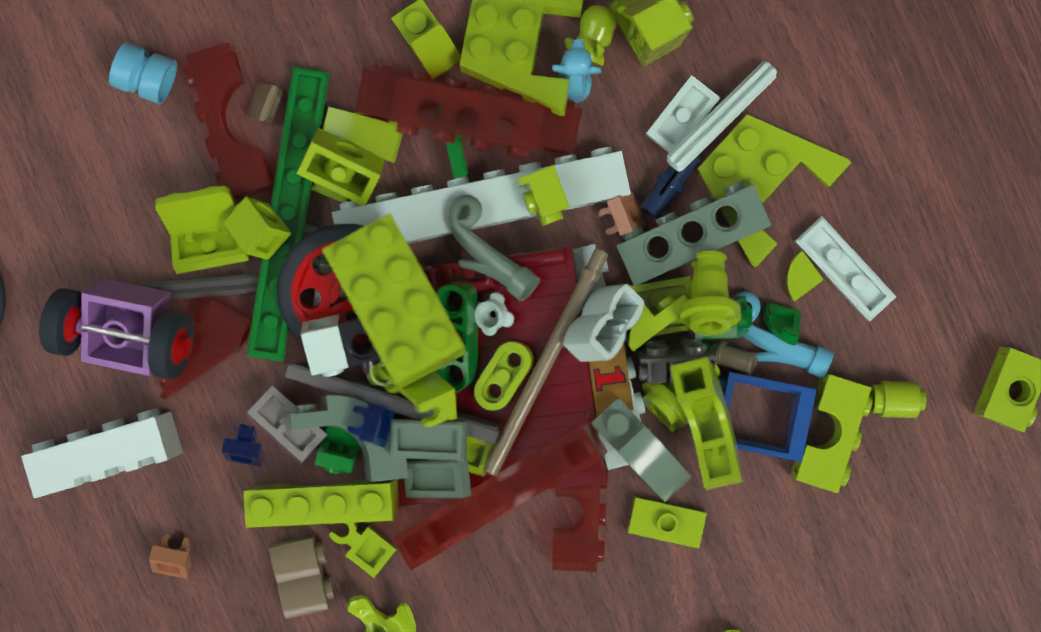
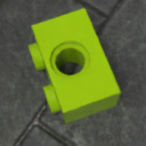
(341, 167)
(995, 400)

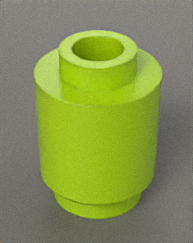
(898, 399)

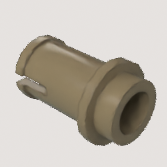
(734, 358)

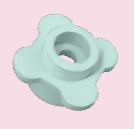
(483, 314)

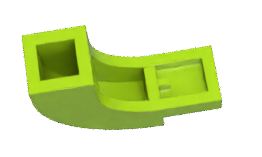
(710, 423)

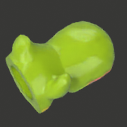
(596, 31)

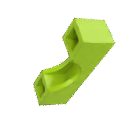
(320, 504)

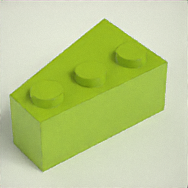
(652, 26)

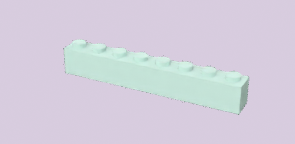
(426, 210)

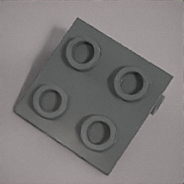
(659, 351)

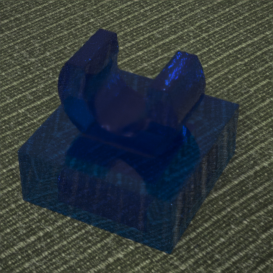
(375, 425)
(244, 449)

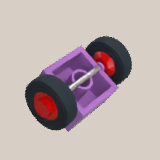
(119, 328)

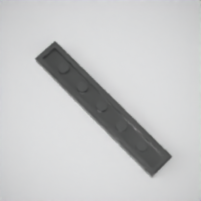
(365, 392)

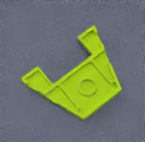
(504, 44)
(763, 157)

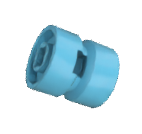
(135, 71)

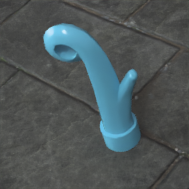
(812, 359)

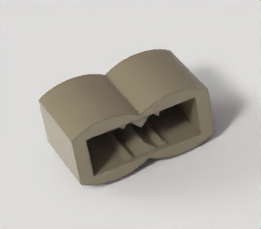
(301, 576)

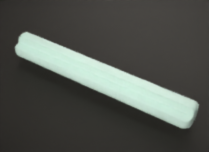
(721, 116)

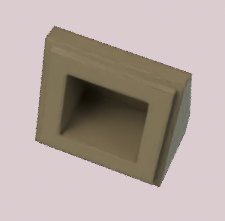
(264, 103)

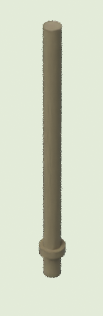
(588, 277)

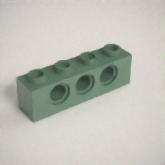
(644, 265)

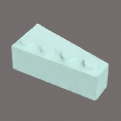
(102, 454)

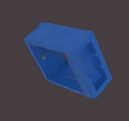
(798, 419)

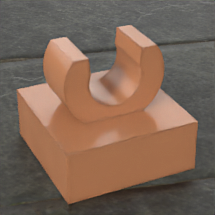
(625, 214)
(171, 561)

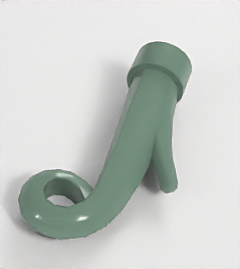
(488, 261)

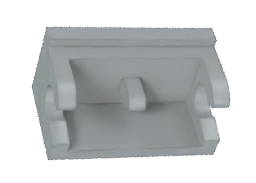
(270, 416)

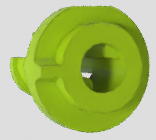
(710, 307)
(663, 403)

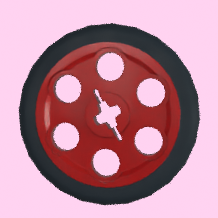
(299, 274)

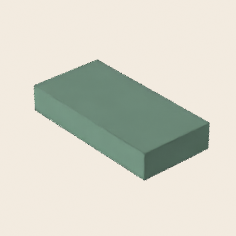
(438, 442)
(437, 479)

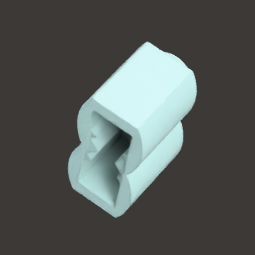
(603, 323)

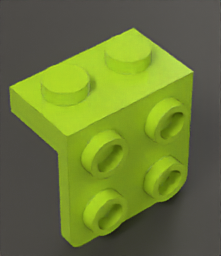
(198, 229)

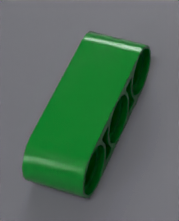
(464, 321)

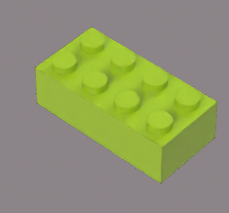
(394, 301)

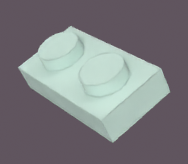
(682, 114)

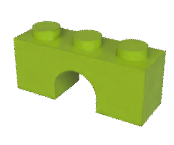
(827, 464)

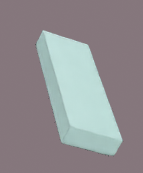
(845, 269)

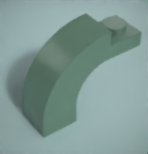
(339, 412)
(641, 449)

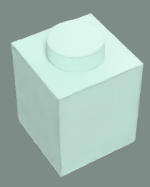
(324, 346)

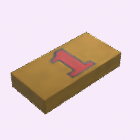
(611, 381)

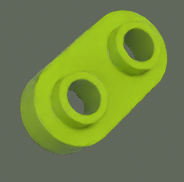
(504, 374)

